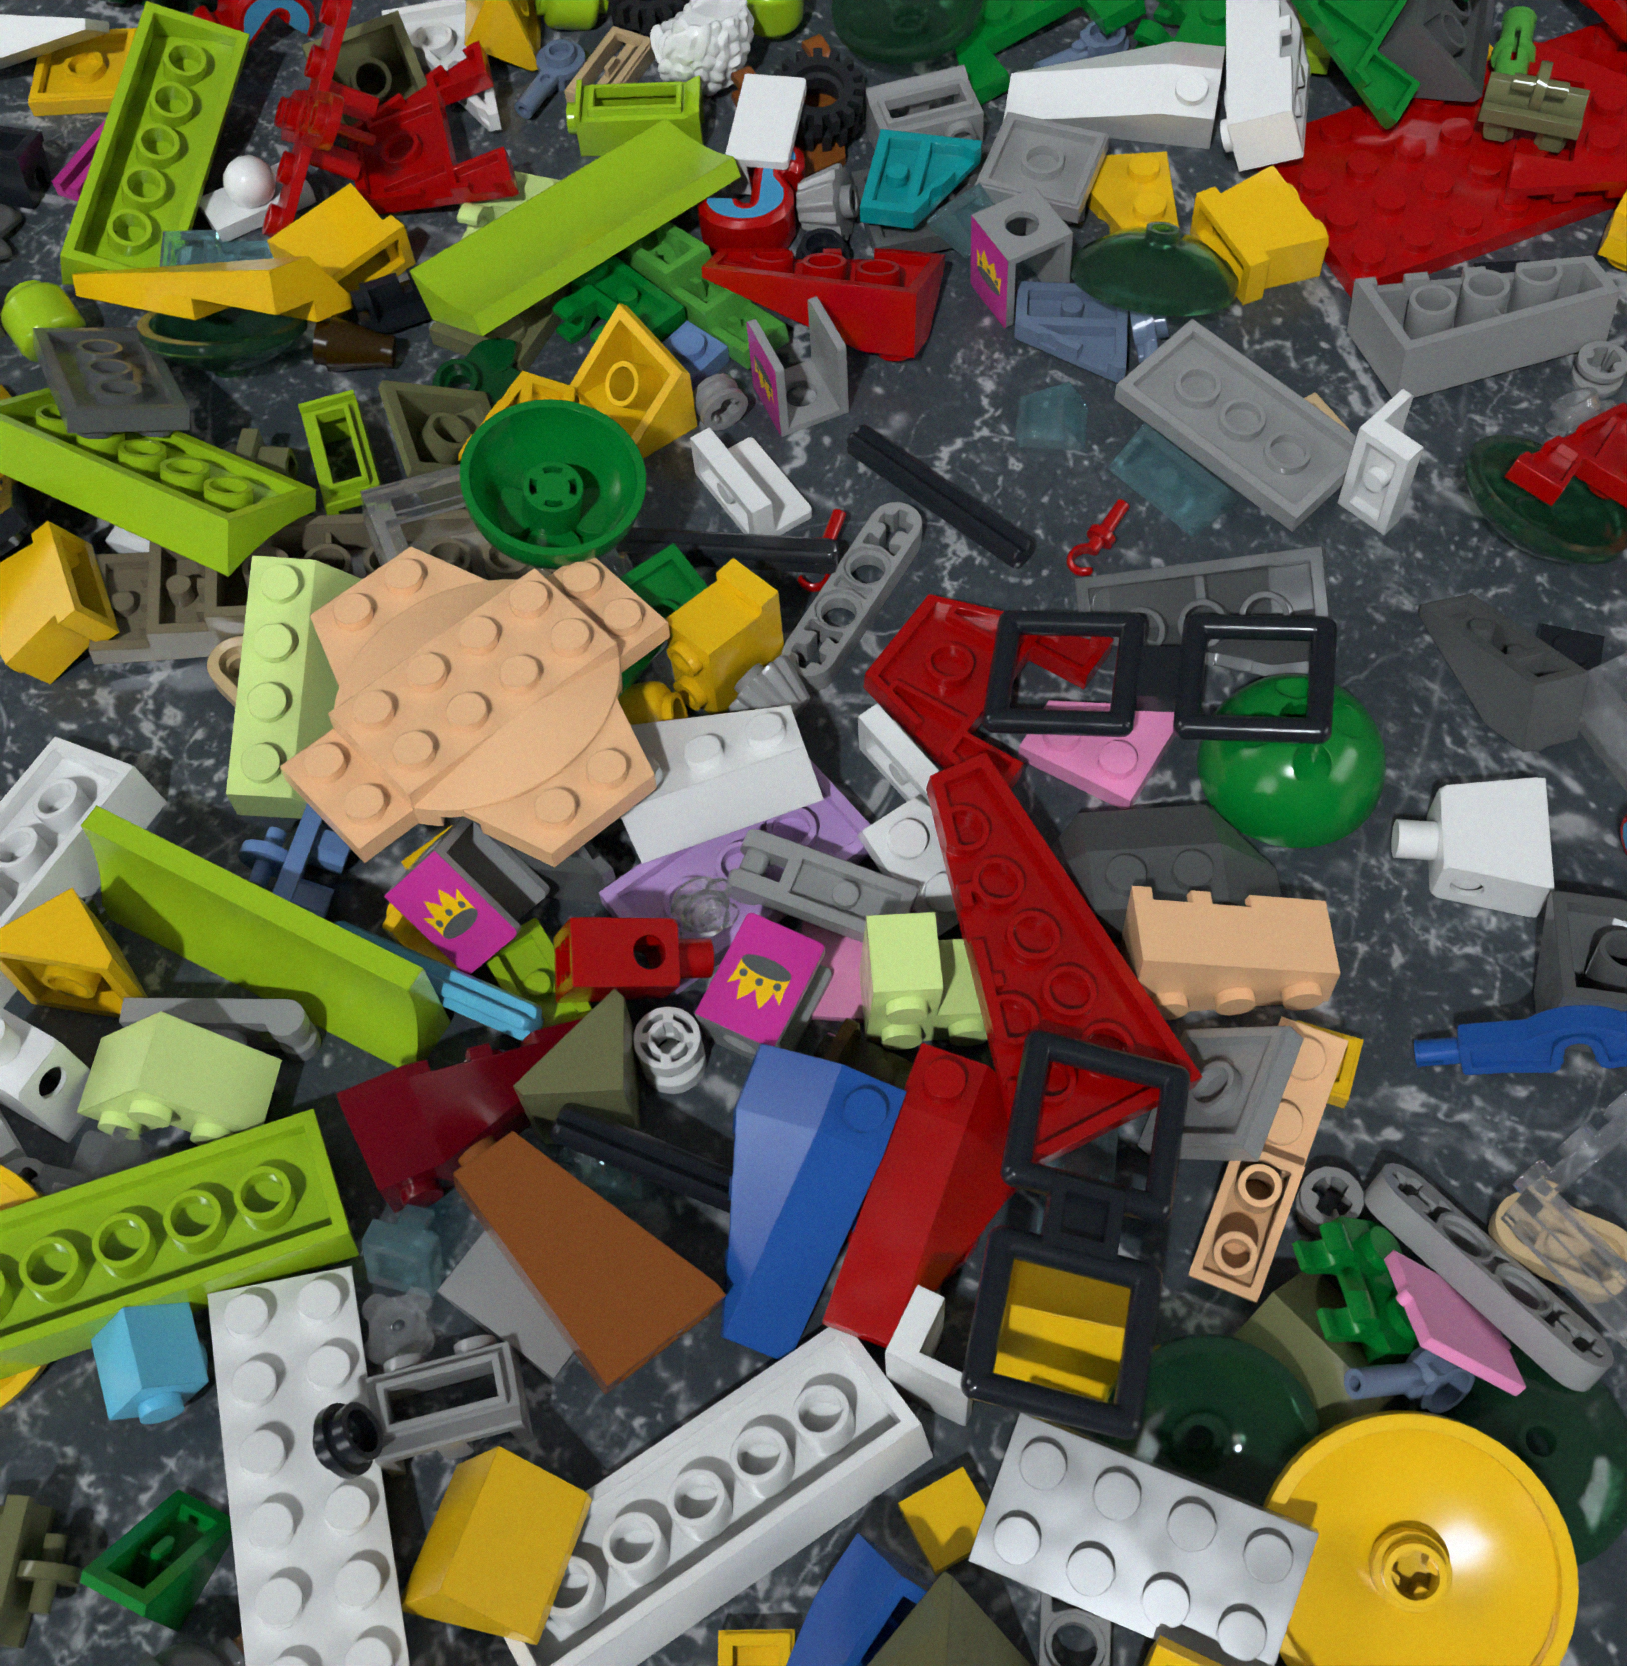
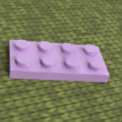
(650, 887)

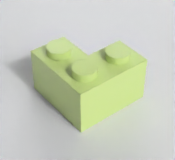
(916, 984)
(179, 1077)

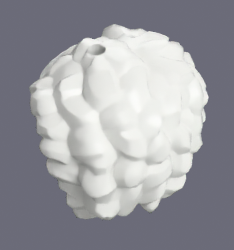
(705, 41)

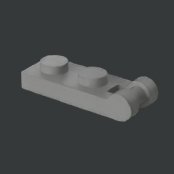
(816, 885)
(247, 1021)

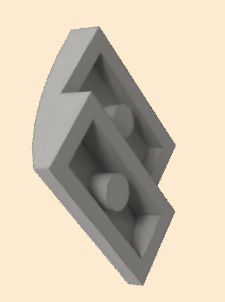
(501, 1304)

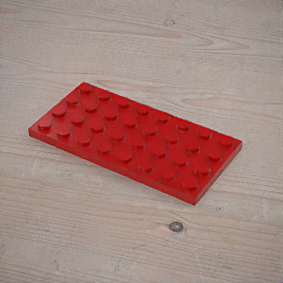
(1430, 182)

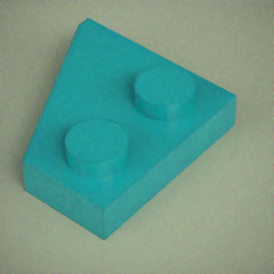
(914, 175)

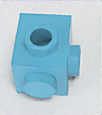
(150, 1362)

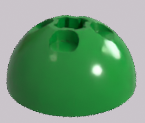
(552, 482)
(1293, 790)

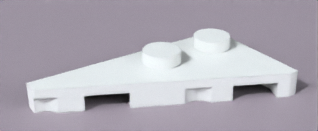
(438, 39)

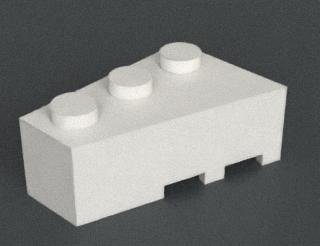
(1265, 83)
(718, 777)

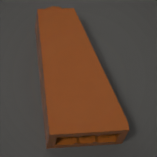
(585, 1262)

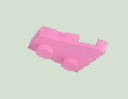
(1103, 766)

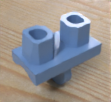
(312, 845)

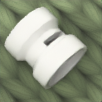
(674, 1065)

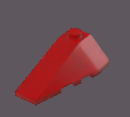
(873, 303)
(927, 1196)

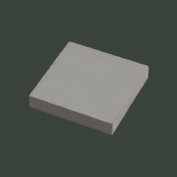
(1044, 155)
(1238, 1093)

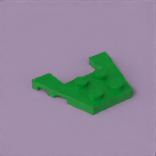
(1011, 20)
(1352, 37)

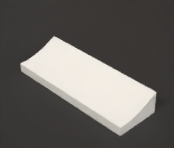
(41, 829)
(728, 1502)

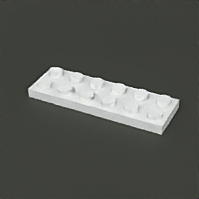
(305, 1542)

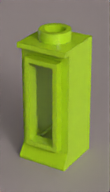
(617, 112)
(331, 420)

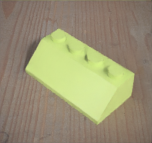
(281, 681)

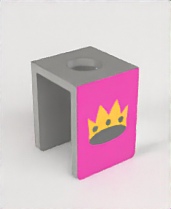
(997, 251)
(823, 373)
(467, 894)
(764, 988)

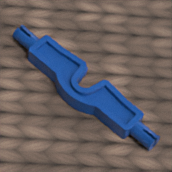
(1530, 1043)

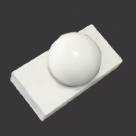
(245, 197)

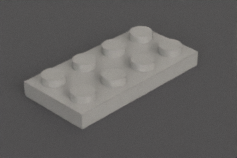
(1240, 423)
(1143, 1545)

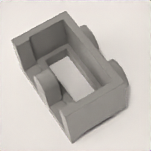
(958, 120)
(454, 1428)

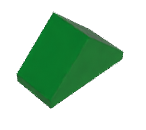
(163, 1560)

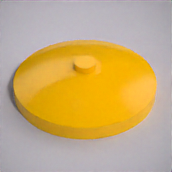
(1425, 1549)

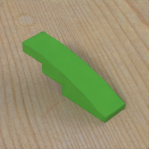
(674, 265)

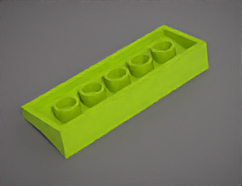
(155, 142)
(570, 228)
(156, 487)
(265, 942)
(167, 1234)

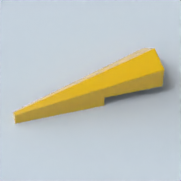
(193, 291)

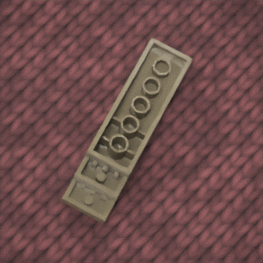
(184, 609)

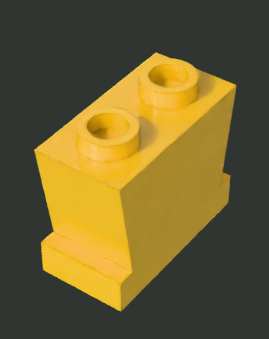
(1261, 233)
(347, 241)
(52, 604)
(723, 637)

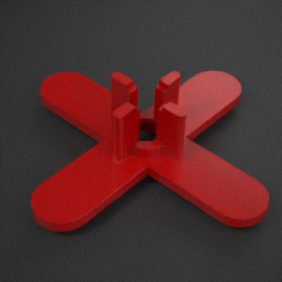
(313, 121)

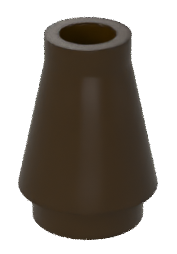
(349, 346)

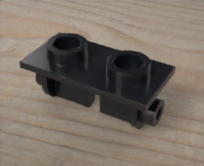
(389, 305)

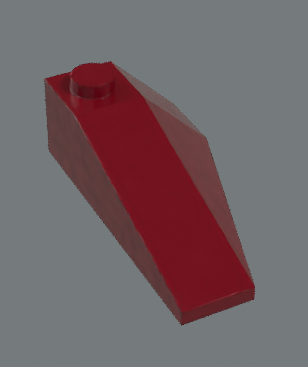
(421, 1120)

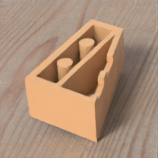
(1228, 954)

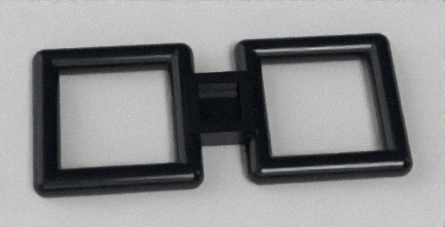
(1163, 677)
(1078, 1237)

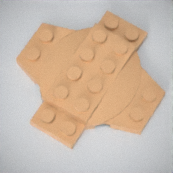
(479, 705)

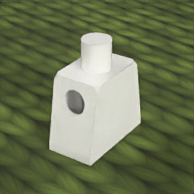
(1485, 844)
(24, 1060)

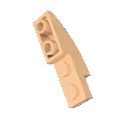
(1259, 1195)

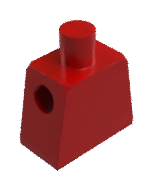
(598, 956)

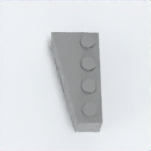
(1480, 324)

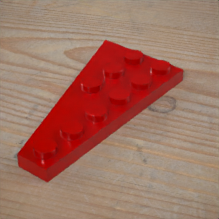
(1042, 960)

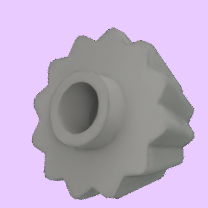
(828, 201)
(771, 687)

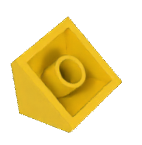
(505, 30)
(637, 383)
(67, 959)
(1062, 1330)
(497, 1547)

